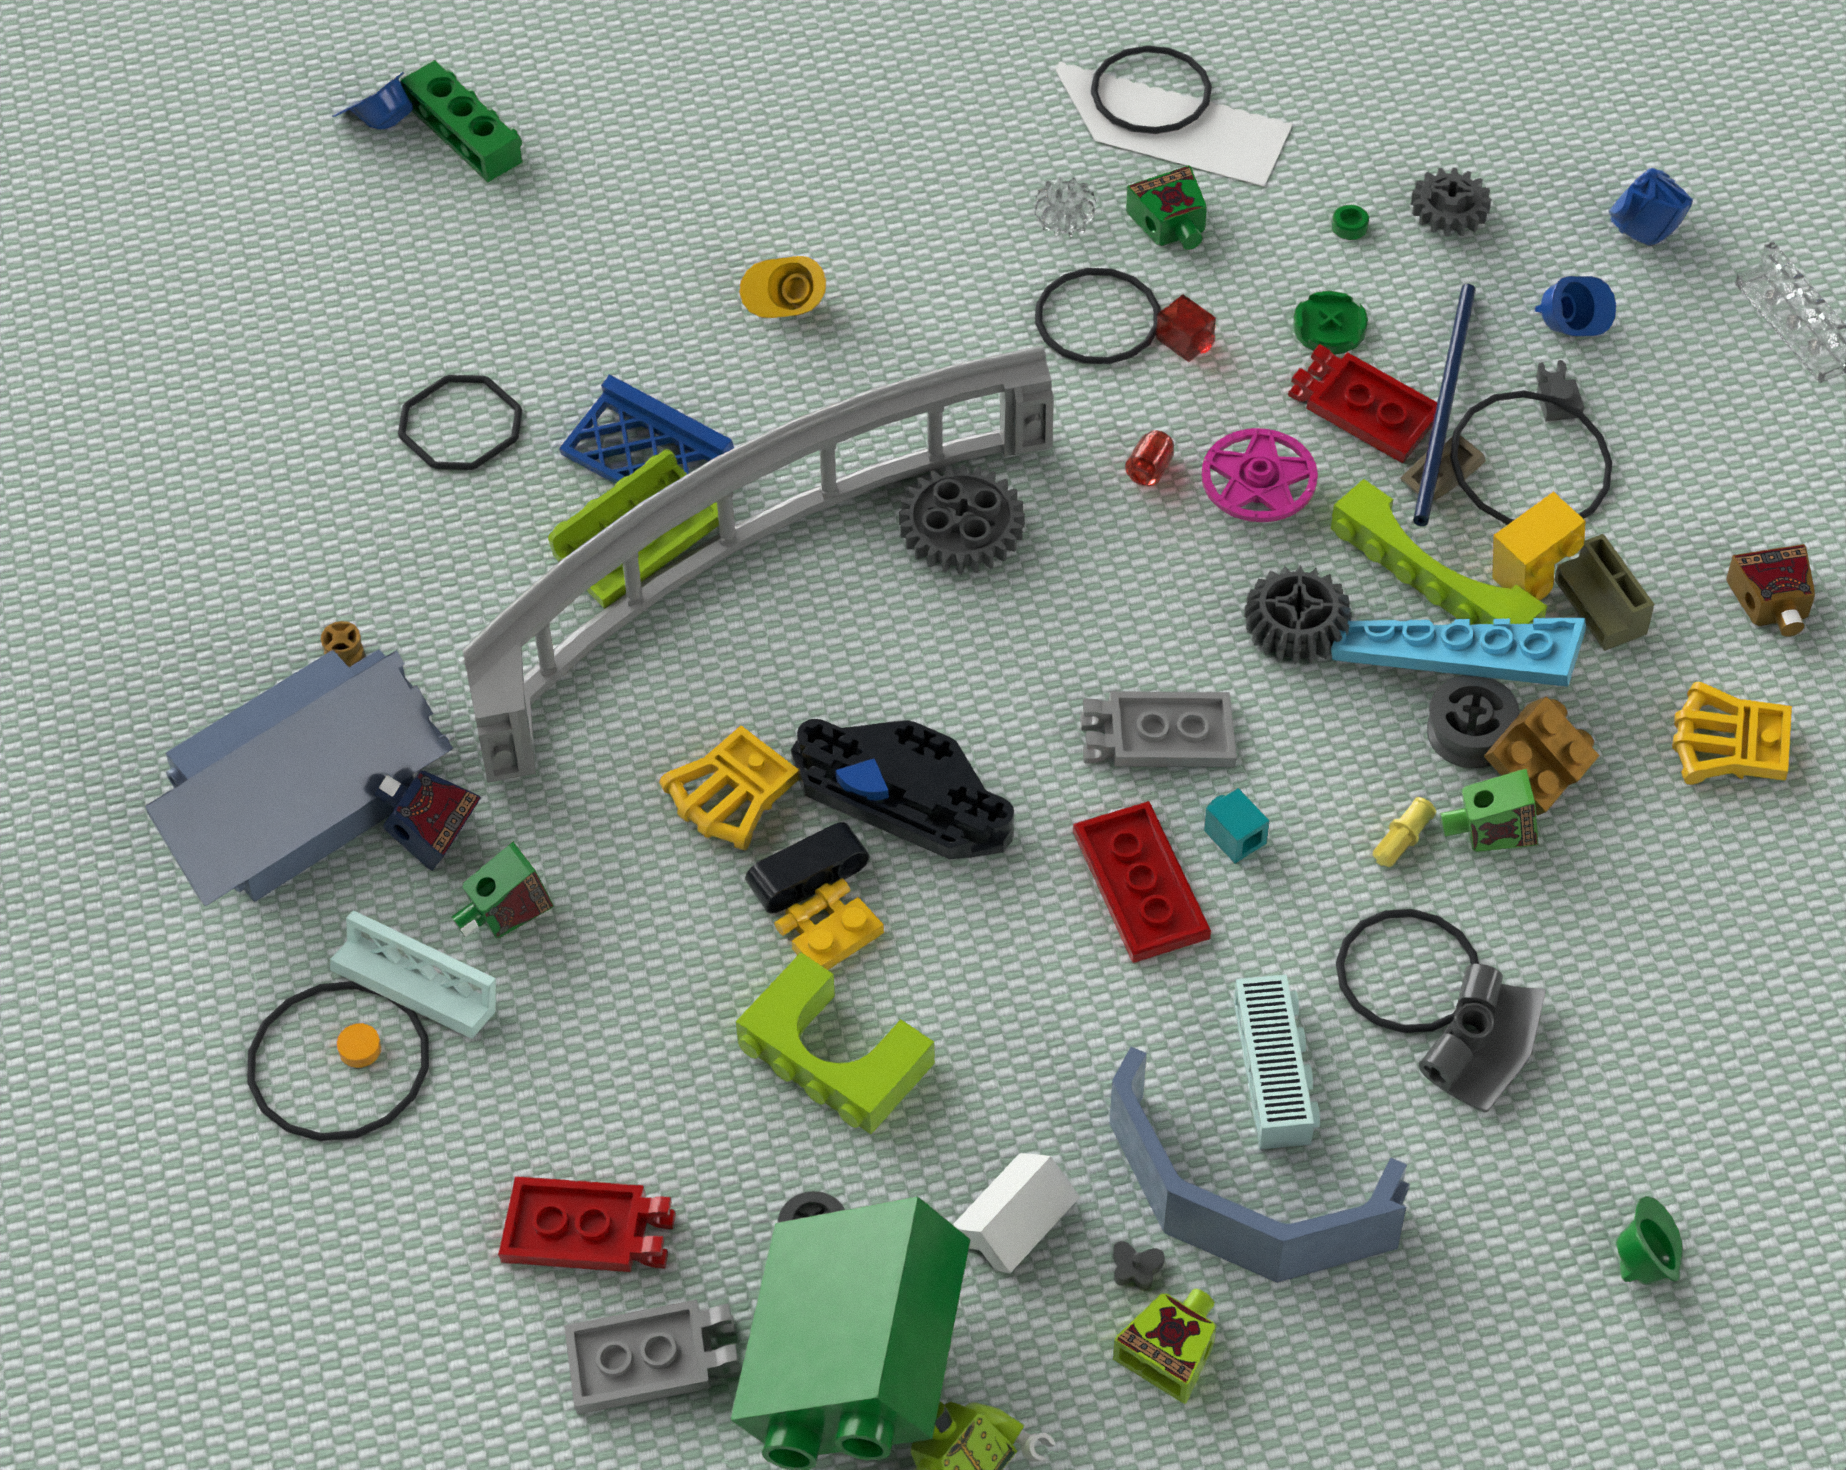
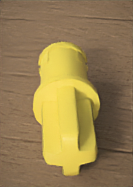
(1404, 832)

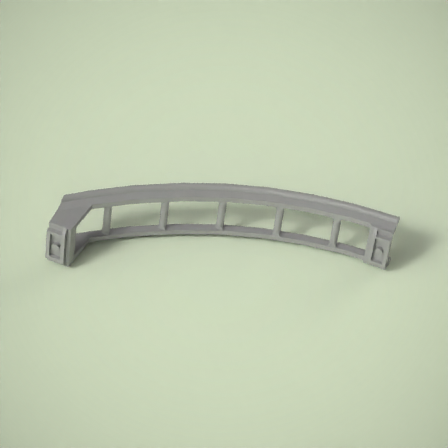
(494, 656)

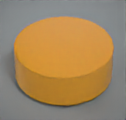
(359, 1045)

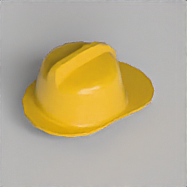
(783, 287)

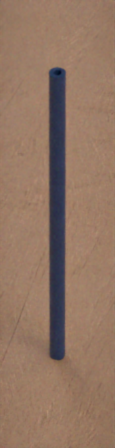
(1444, 406)

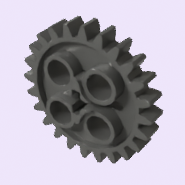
(961, 519)

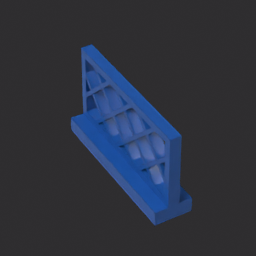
(642, 412)

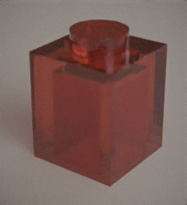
(1186, 328)

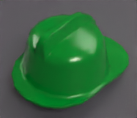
(1650, 1245)

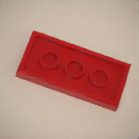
(1141, 882)

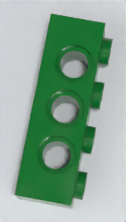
(463, 121)

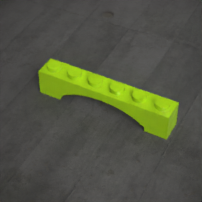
(1368, 523)

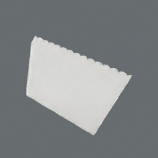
(1218, 142)

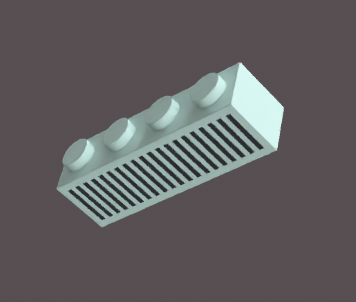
(1274, 1062)

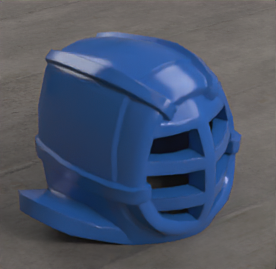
(1651, 208)

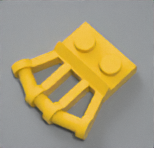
(1758, 743)
(745, 765)

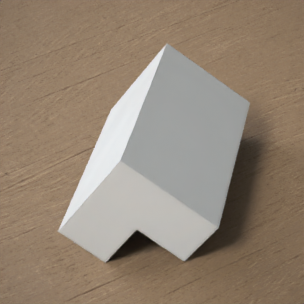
(1017, 1210)

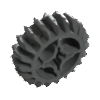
(1273, 614)

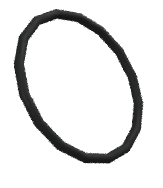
(1148, 129)
(1095, 359)
(1412, 1028)

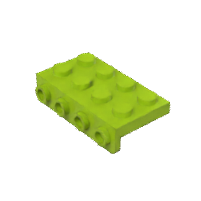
(627, 493)

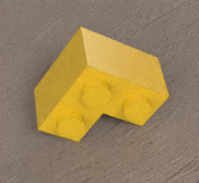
(1534, 543)

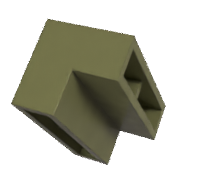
(1605, 593)

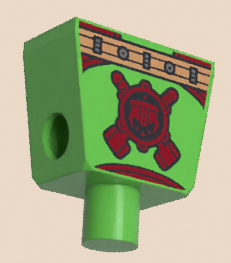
(1496, 813)

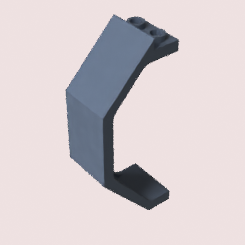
(1238, 1233)

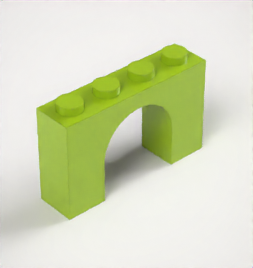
(859, 1089)

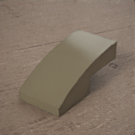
(1469, 459)

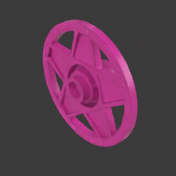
(1259, 475)

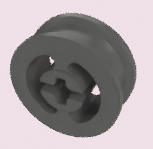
(1451, 714)

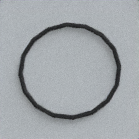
(1536, 396)
(340, 1134)

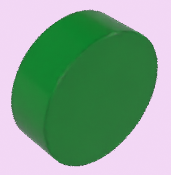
(1350, 222)

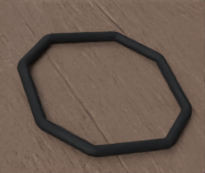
(460, 465)

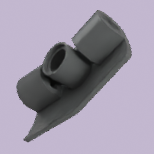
(1484, 1064)

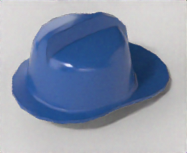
(384, 107)
(1578, 306)

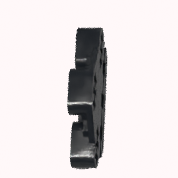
(924, 782)

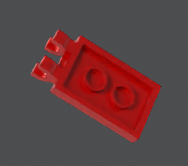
(1365, 402)
(584, 1225)

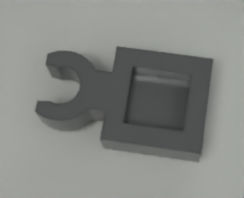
(1556, 385)

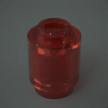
(1150, 458)

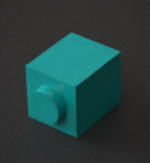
(1236, 825)

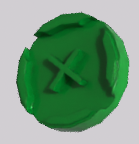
(1330, 320)

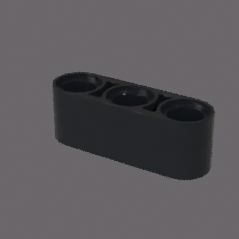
(806, 866)

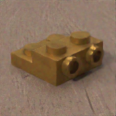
(1546, 747)

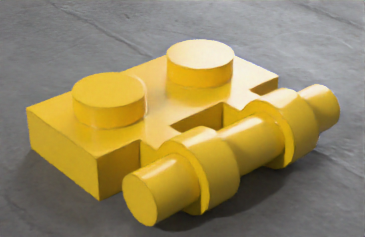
(836, 936)

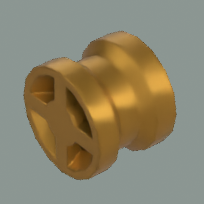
(345, 637)

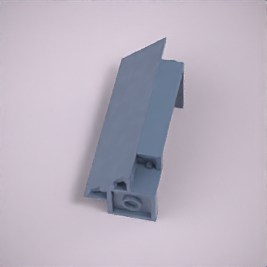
(293, 774)

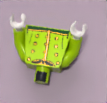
(975, 1439)

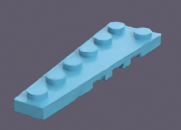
(1500, 650)

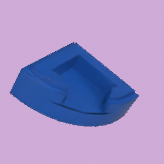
(864, 780)

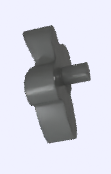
(1135, 1265)

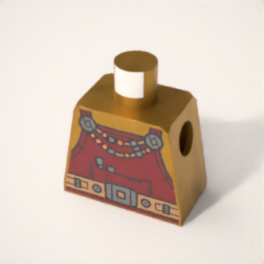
(1774, 586)

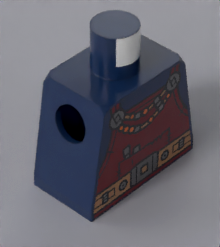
(426, 814)

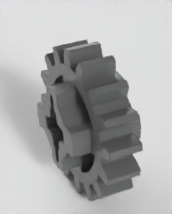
(1450, 201)

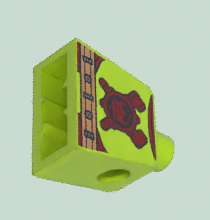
(1169, 1343)

